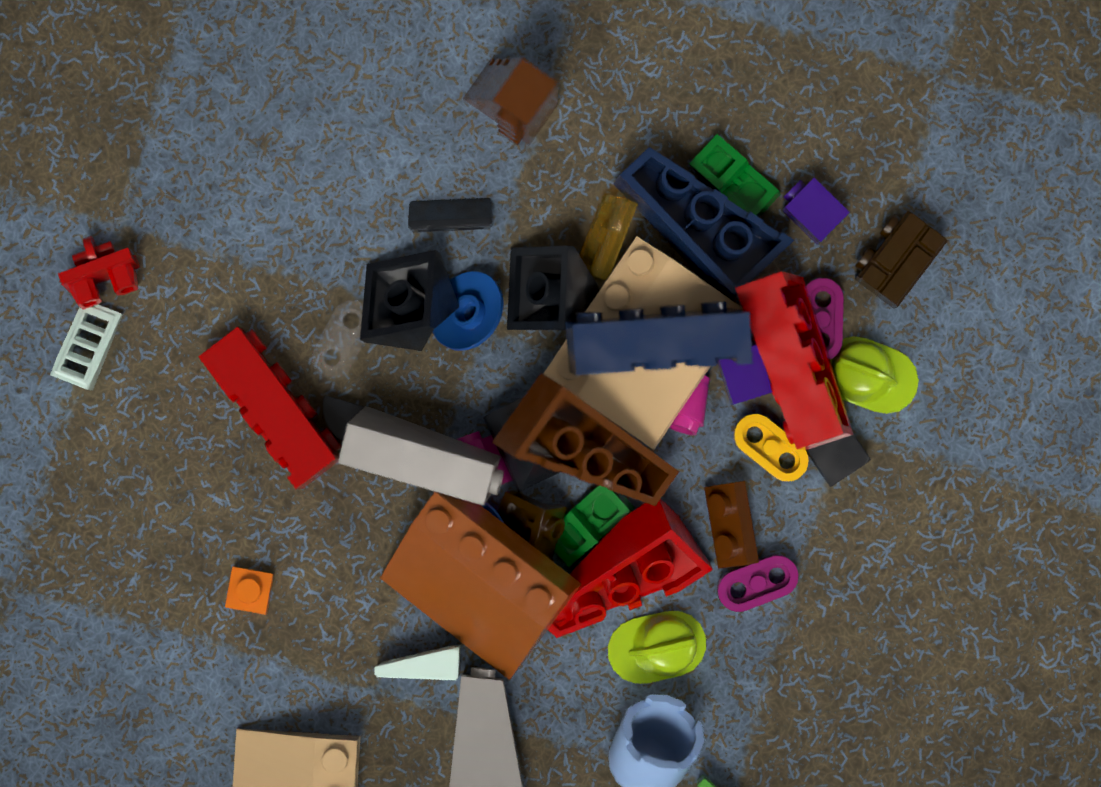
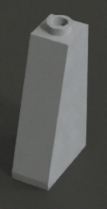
(419, 457)
(484, 734)

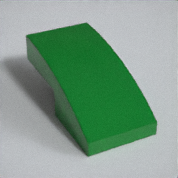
(734, 177)
(590, 522)

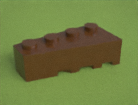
(514, 97)
(575, 439)

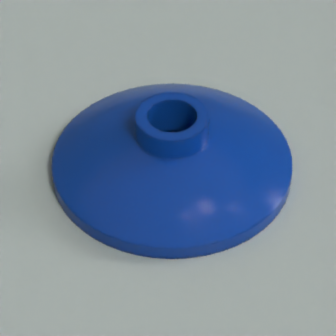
(477, 295)

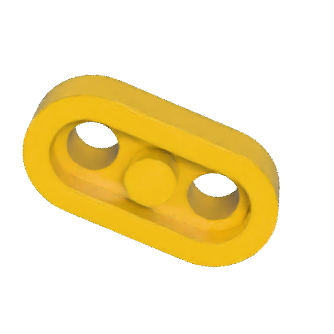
(770, 447)

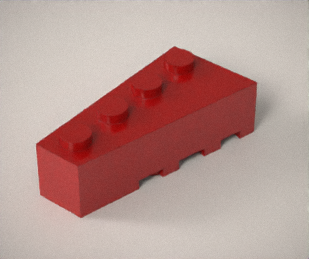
(795, 359)
(271, 407)

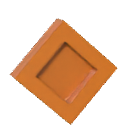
(249, 590)

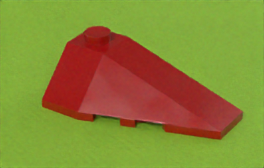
(636, 558)

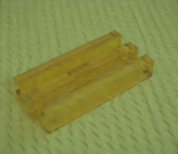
(607, 235)

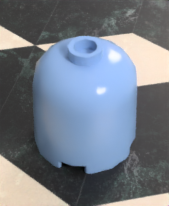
(655, 743)

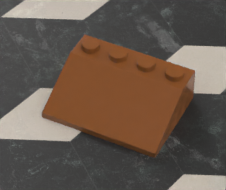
(479, 581)

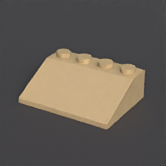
(641, 400)
(295, 759)

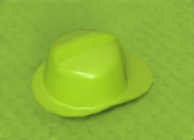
(874, 375)
(657, 647)

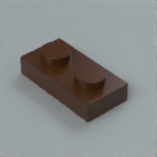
(731, 524)

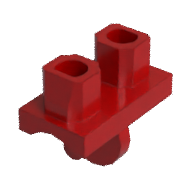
(96, 266)

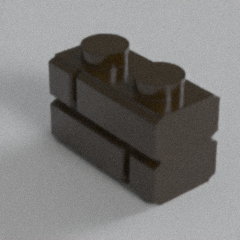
(900, 258)

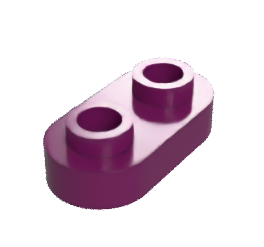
(830, 317)
(757, 583)

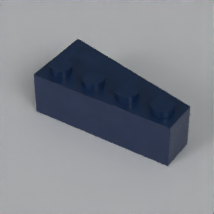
(701, 223)
(658, 339)

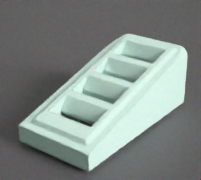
(101, 350)
(432, 664)

